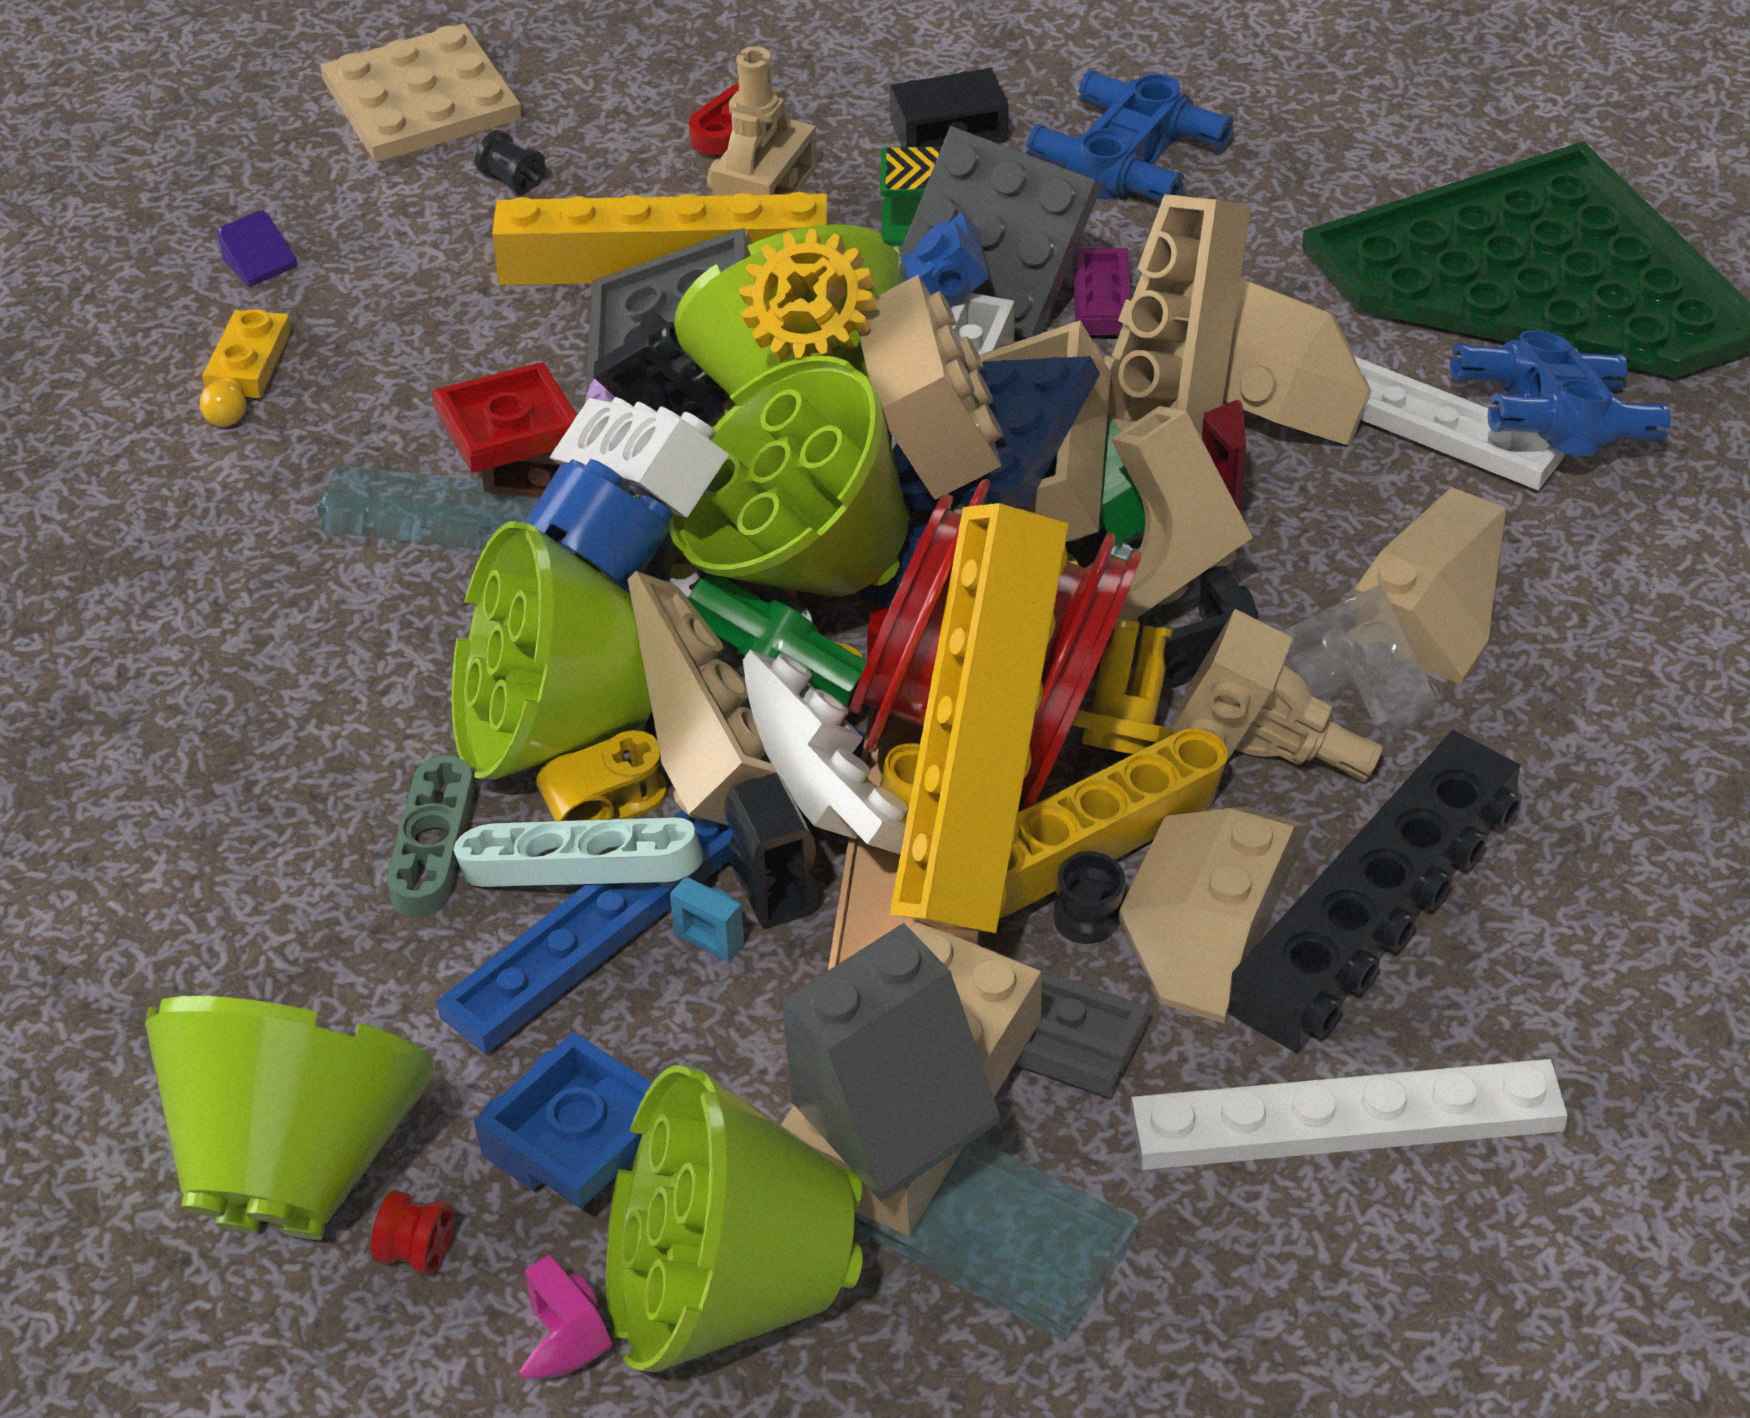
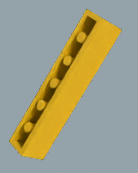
(596, 237)
(980, 718)

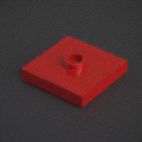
(505, 416)

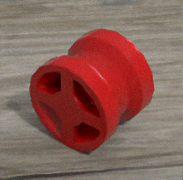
(412, 1232)

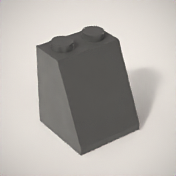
(887, 1062)

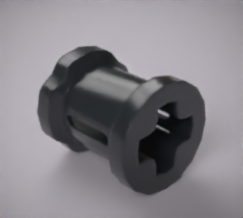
(510, 163)

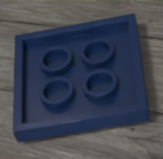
(1035, 411)

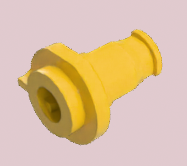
(1124, 720)

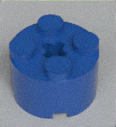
(601, 521)

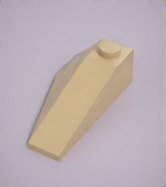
(1444, 580)

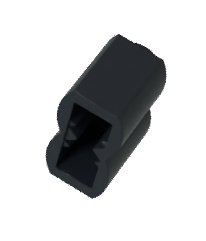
(771, 850)

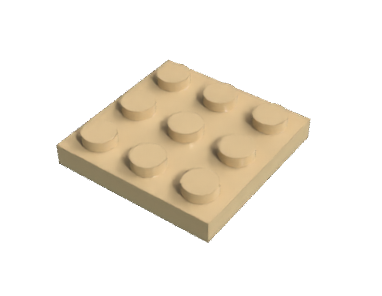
(420, 92)

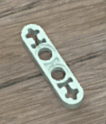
(645, 853)

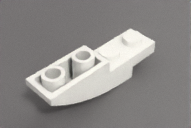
(814, 753)

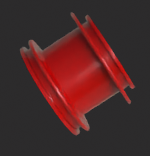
(906, 648)

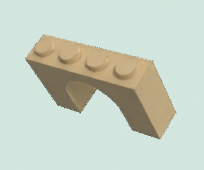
(1185, 504)

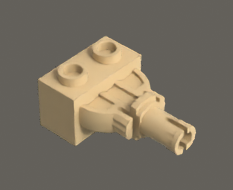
(766, 147)
(1265, 706)

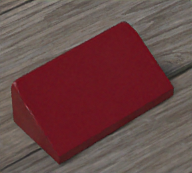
(1226, 443)

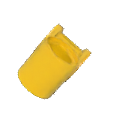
(601, 784)

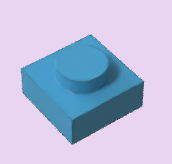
(707, 918)

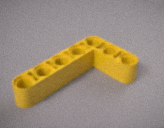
(1099, 814)

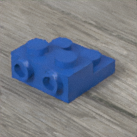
(949, 259)
(565, 1121)

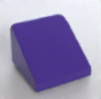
(255, 248)

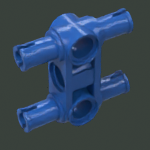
(1131, 135)
(1559, 393)

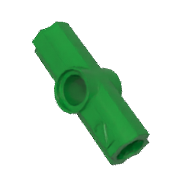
(775, 628)

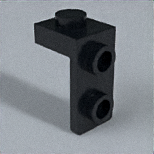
(1191, 643)

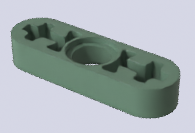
(438, 858)

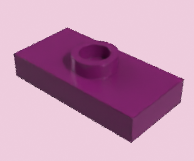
(1101, 288)

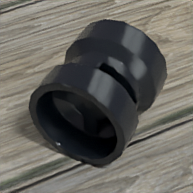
(1088, 897)

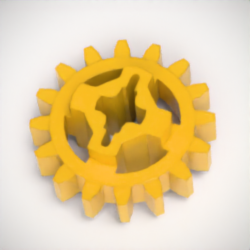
(823, 281)

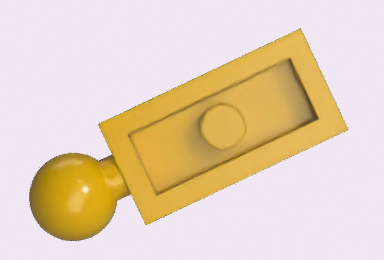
(242, 363)

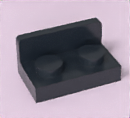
(659, 373)

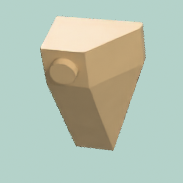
(695, 701)

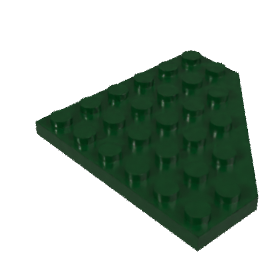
(1543, 250)

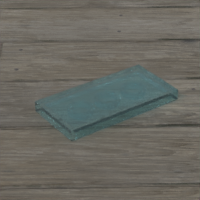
(1015, 1238)

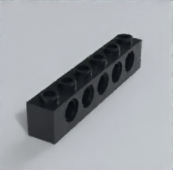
(1374, 892)

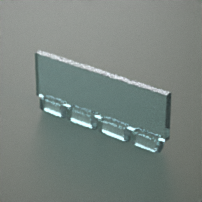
(410, 503)

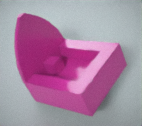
(570, 1314)

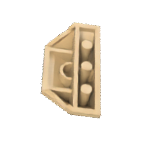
(1294, 365)
(1207, 901)

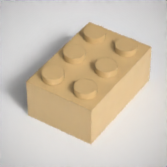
(930, 387)

